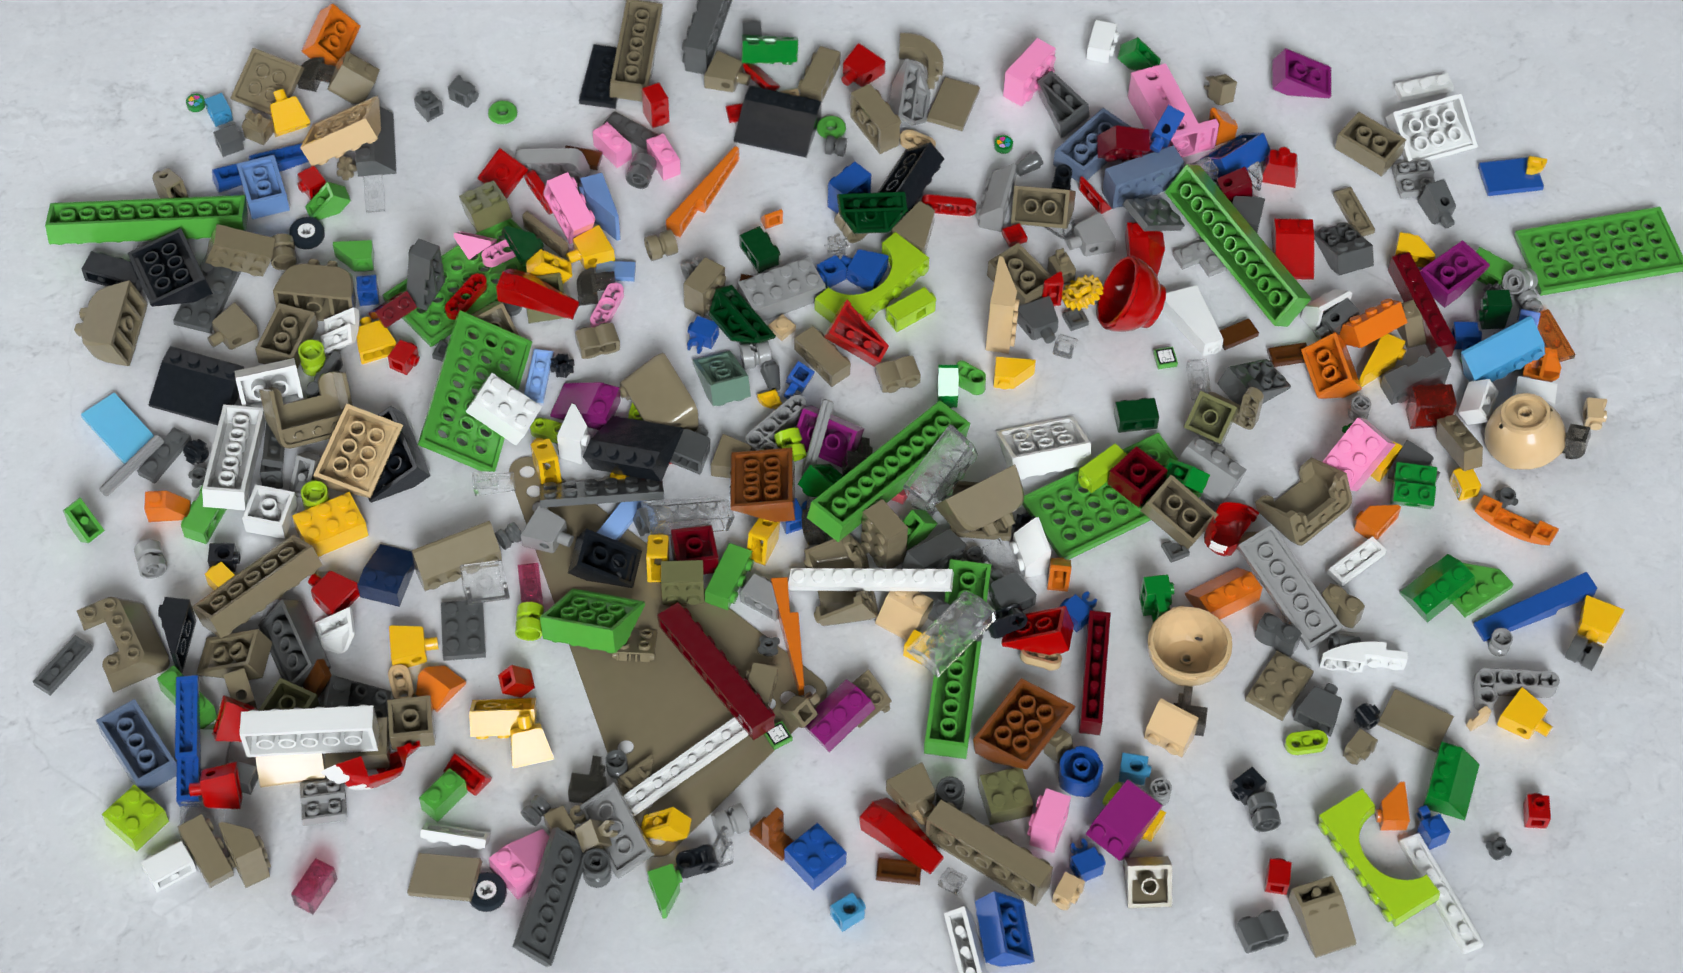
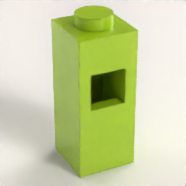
(911, 309)
(1097, 471)

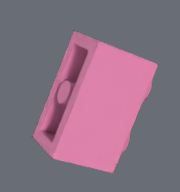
(612, 145)
(667, 160)

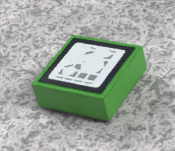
(1165, 358)
(778, 736)

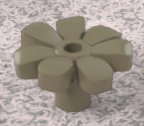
(346, 168)

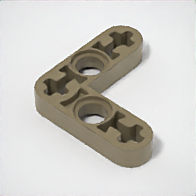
(1244, 411)

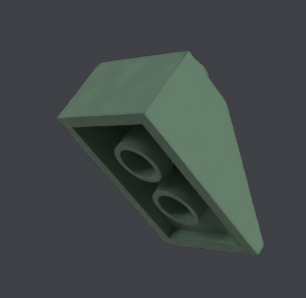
(722, 378)

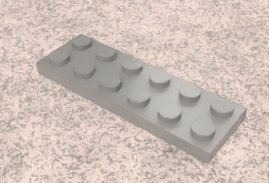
(1289, 586)

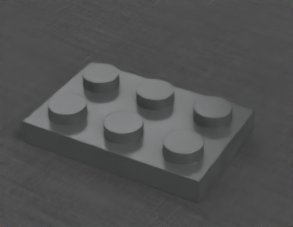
(1154, 214)
(462, 630)

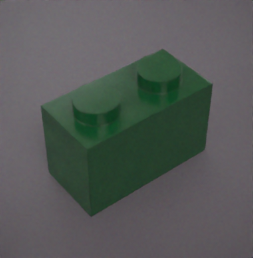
(759, 249)
(1494, 309)
(1136, 415)

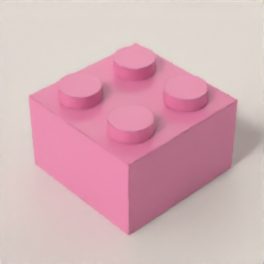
(1048, 820)

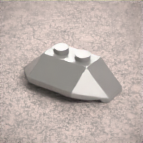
(910, 94)

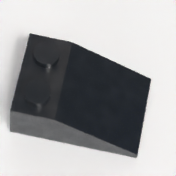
(604, 560)
(179, 625)

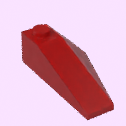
(1145, 245)
(532, 293)
(898, 831)

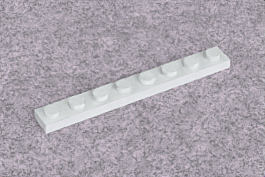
(870, 579)
(685, 766)

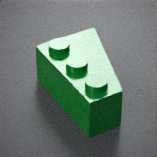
(769, 49)

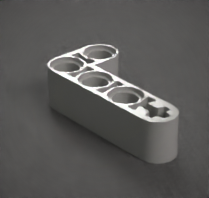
(555, 161)
(789, 410)
(1542, 684)

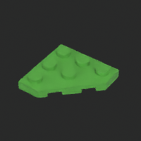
(1488, 586)

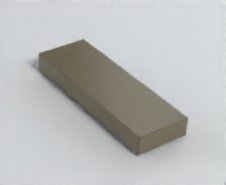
(1353, 211)
(547, 236)

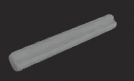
(818, 434)
(131, 465)

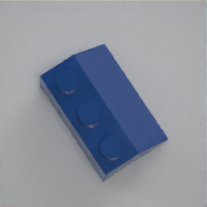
(1240, 153)
(1004, 930)

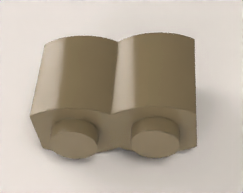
(597, 340)
(898, 374)
(1344, 606)

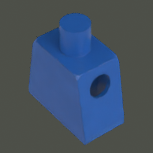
(1166, 128)
(866, 268)

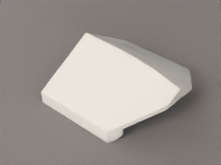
(336, 631)

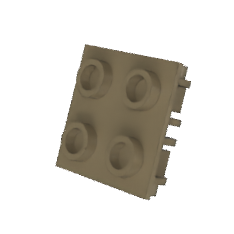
(641, 643)
(872, 689)

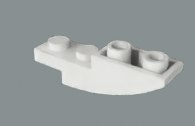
(1356, 655)

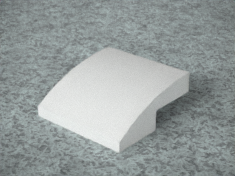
(340, 330)

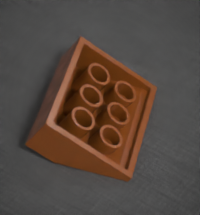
(764, 484)
(1021, 726)

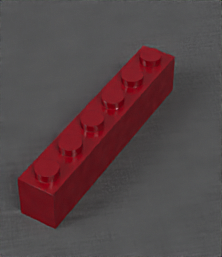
(1413, 287)
(1094, 673)

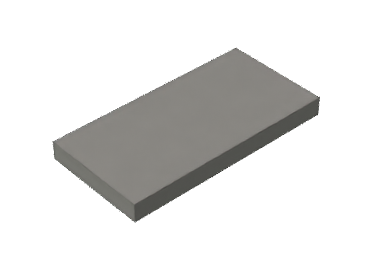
(630, 845)

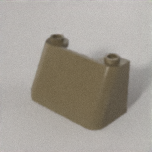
(660, 394)
(1310, 504)
(841, 606)

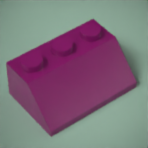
(838, 438)
(839, 715)

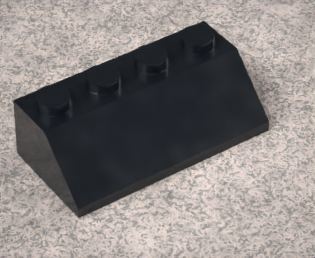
(913, 172)

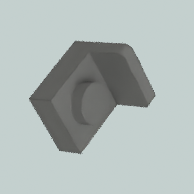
(271, 476)

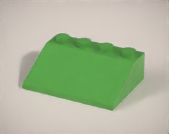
(591, 620)

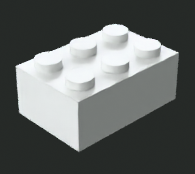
(278, 374)
(504, 409)

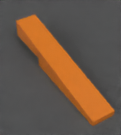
(703, 194)
(790, 629)

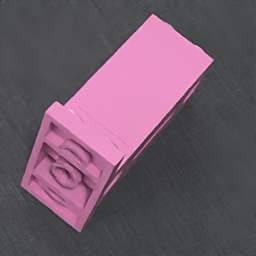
(1150, 95)

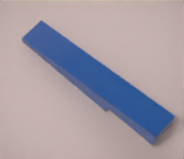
(286, 158)
(1538, 606)
(187, 737)

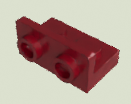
(393, 309)

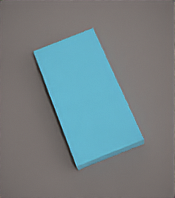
(117, 427)

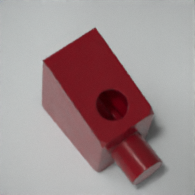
(1236, 184)

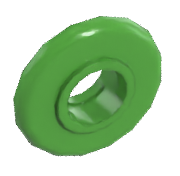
(502, 106)
(831, 121)

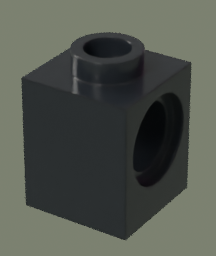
(220, 550)
(1248, 778)

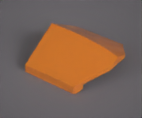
(1544, 369)
(438, 683)

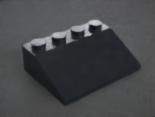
(778, 121)
(169, 271)
(194, 385)
(633, 448)
(405, 465)

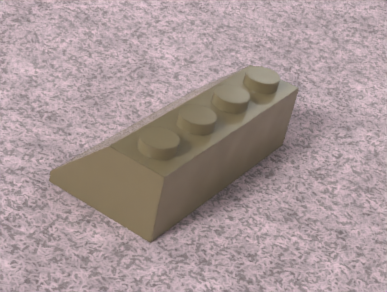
(441, 560)

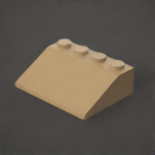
(343, 132)
(1002, 312)
(357, 452)

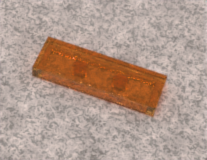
(1554, 337)

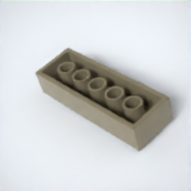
(636, 49)
(257, 586)
(989, 852)

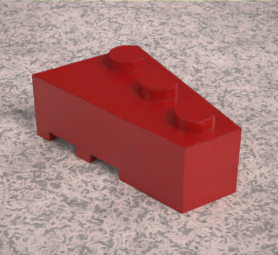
(856, 336)

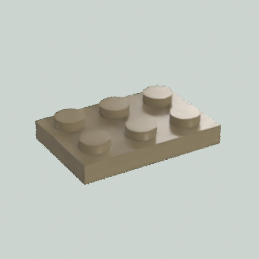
(1279, 685)

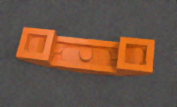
(1513, 524)

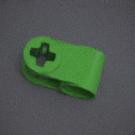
(971, 378)

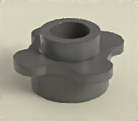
(195, 474)
(1508, 493)
(975, 551)
(771, 650)
(1494, 852)

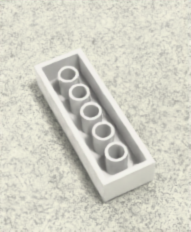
(233, 457)
(309, 731)

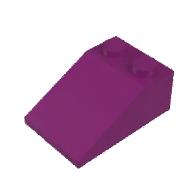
(1300, 76)
(1453, 273)
(594, 401)
(1124, 820)

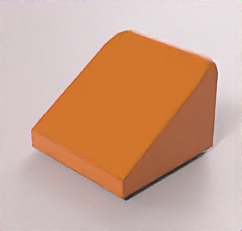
(772, 219)

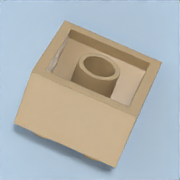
(904, 612)
(1171, 728)

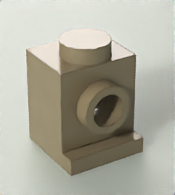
(1360, 747)

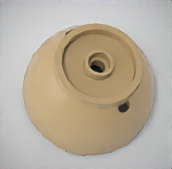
(1530, 432)
(1174, 639)

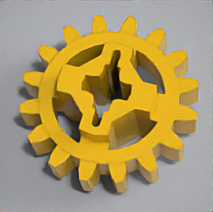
(1082, 292)

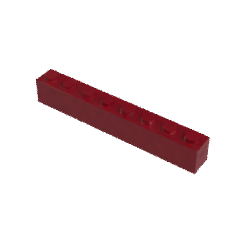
(716, 671)

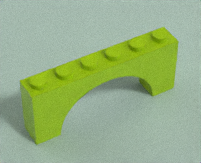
(906, 266)
(1396, 897)

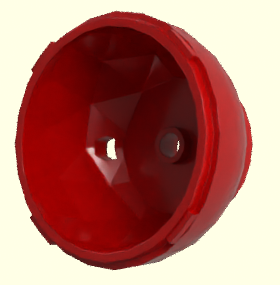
(1130, 296)

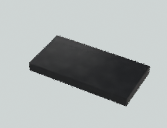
(598, 78)

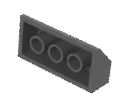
(379, 156)
(294, 641)

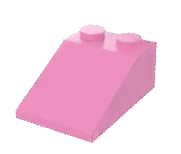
(519, 862)

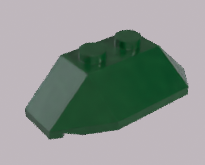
(872, 211)
(738, 318)

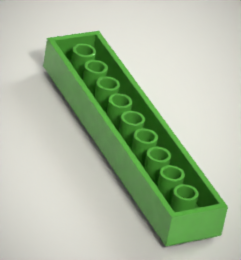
(143, 219)
(1237, 245)
(882, 473)
(955, 688)

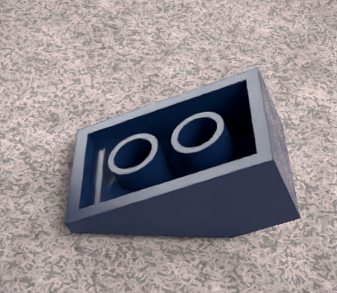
(387, 575)

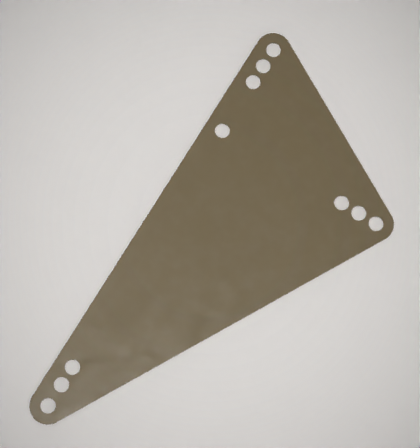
(662, 702)

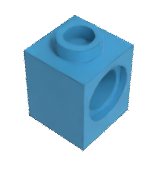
(218, 109)
(1134, 761)
(846, 920)

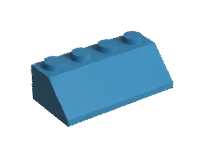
(1503, 352)

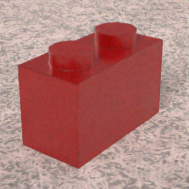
(655, 105)

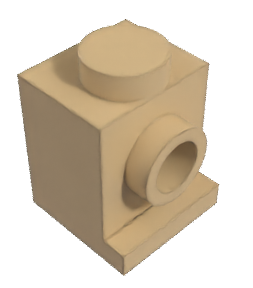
(1594, 413)
(1068, 891)

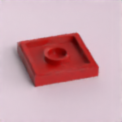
(504, 171)

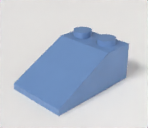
(263, 187)
(600, 203)

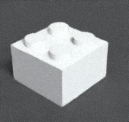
(270, 511)

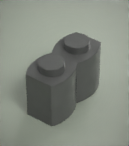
(1280, 635)
(1261, 931)

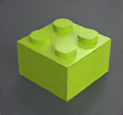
(135, 817)

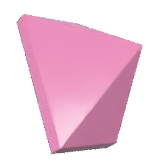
(472, 243)

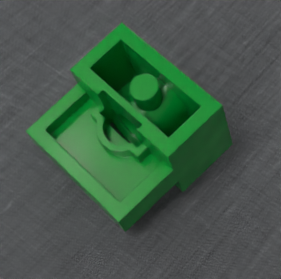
(1413, 494)
(1156, 596)

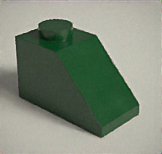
(522, 243)

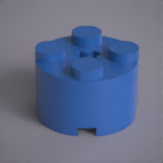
(1080, 771)

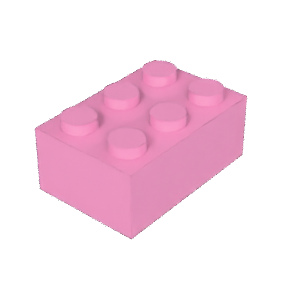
(1027, 70)
(568, 206)
(1359, 452)

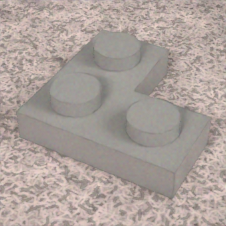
(1200, 254)

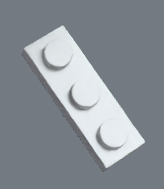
(1424, 87)
(1356, 561)
(455, 836)

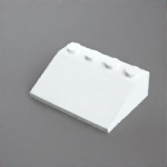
(1434, 129)
(1045, 447)

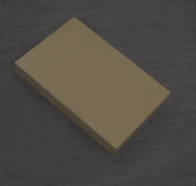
(953, 104)
(1415, 720)
(444, 877)

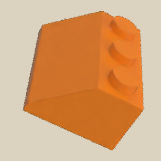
(331, 35)
(1373, 323)
(1331, 368)
(1226, 593)

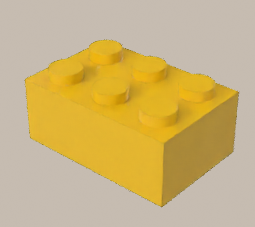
(331, 524)

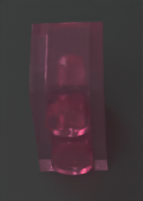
(530, 583)
(314, 886)

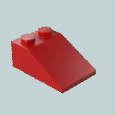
(1295, 246)
(1044, 633)

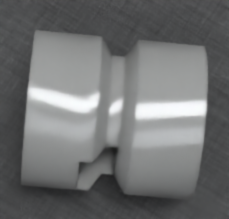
(1520, 280)
(754, 354)
(150, 559)
(734, 819)

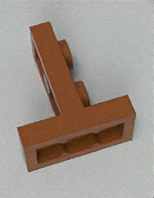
(771, 834)

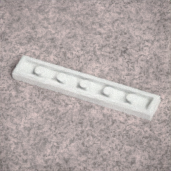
(1448, 904)

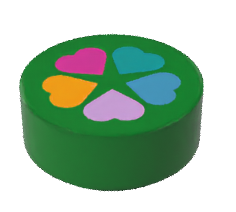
(195, 103)
(1003, 144)

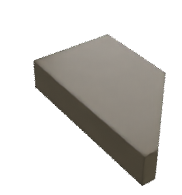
(637, 773)

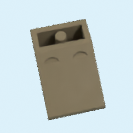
(1322, 916)

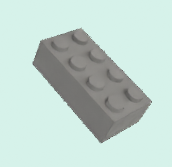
(782, 289)

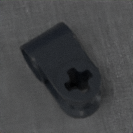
(1062, 177)
(1006, 621)
(699, 861)

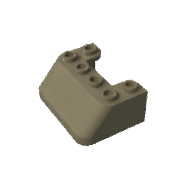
(309, 418)
(139, 645)

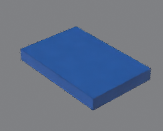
(1508, 177)

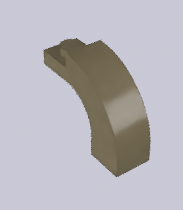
(924, 51)

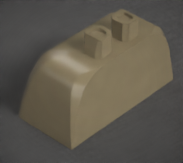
(316, 288)
(113, 323)
(985, 503)

